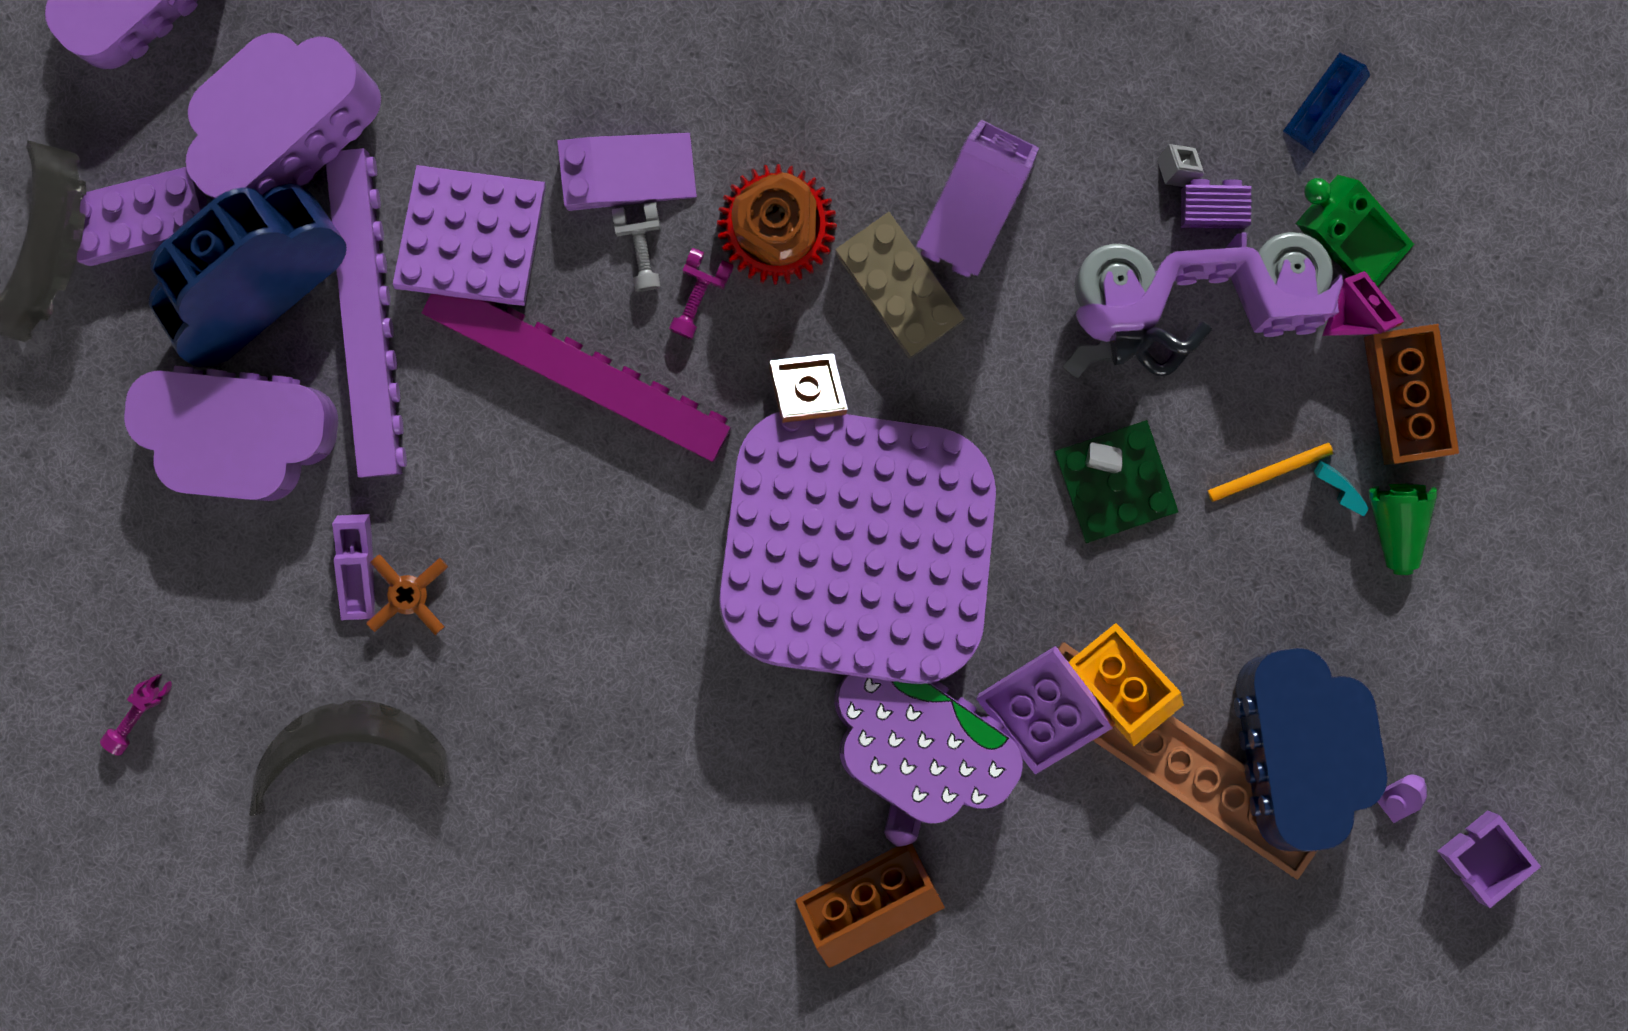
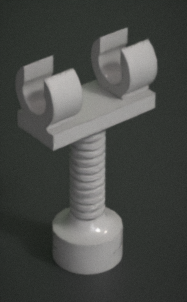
(646, 278)

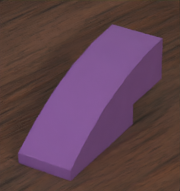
(353, 566)

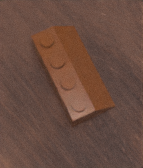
(869, 904)

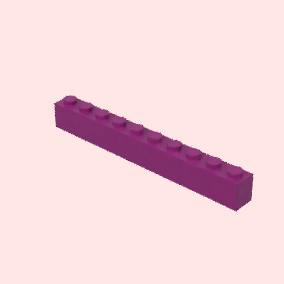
(583, 373)

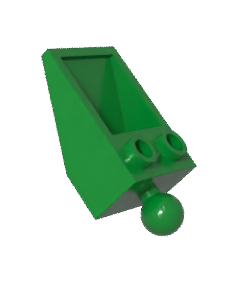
(1353, 227)

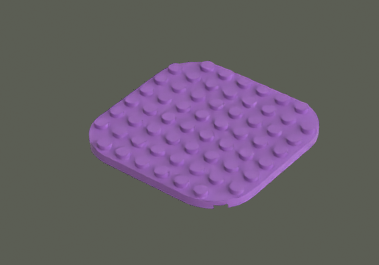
(858, 547)

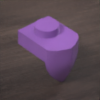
(1404, 797)
(901, 828)

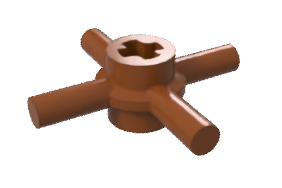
(419, 586)

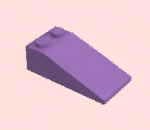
(626, 170)

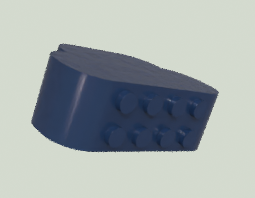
(240, 269)
(1307, 749)

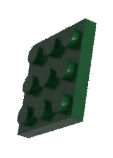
(1120, 500)

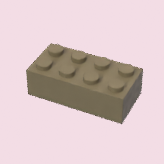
(899, 285)

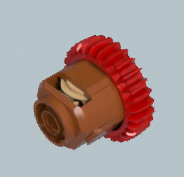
(776, 224)

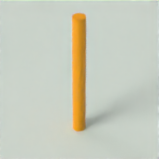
(1270, 472)

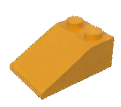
(1127, 684)

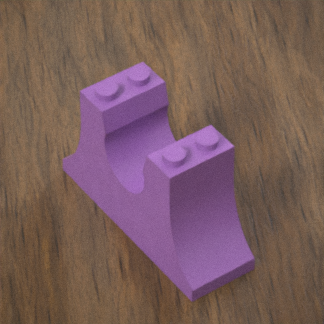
(977, 198)

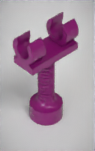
(684, 324)
(142, 699)

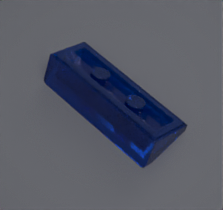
(1330, 103)

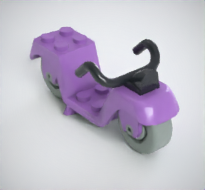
(1280, 287)

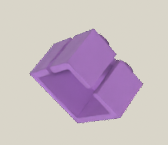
(1489, 859)

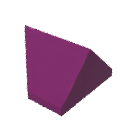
(1362, 309)

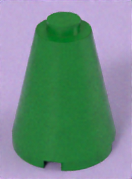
(1403, 523)

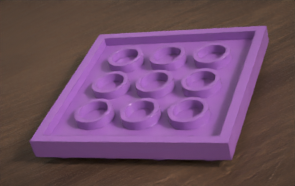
(469, 235)

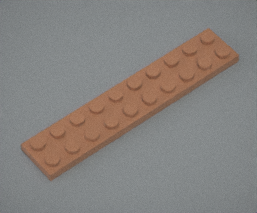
(1200, 778)

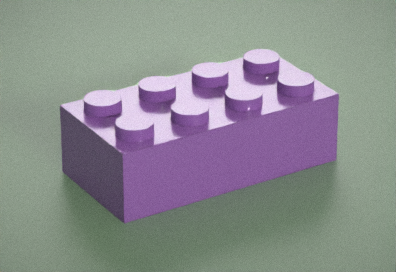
(136, 215)

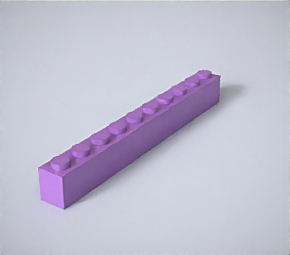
(364, 315)

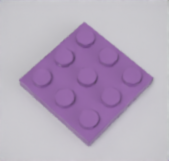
(1046, 710)

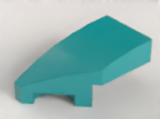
(1349, 495)

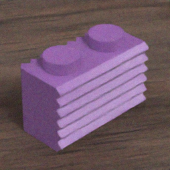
(1215, 205)

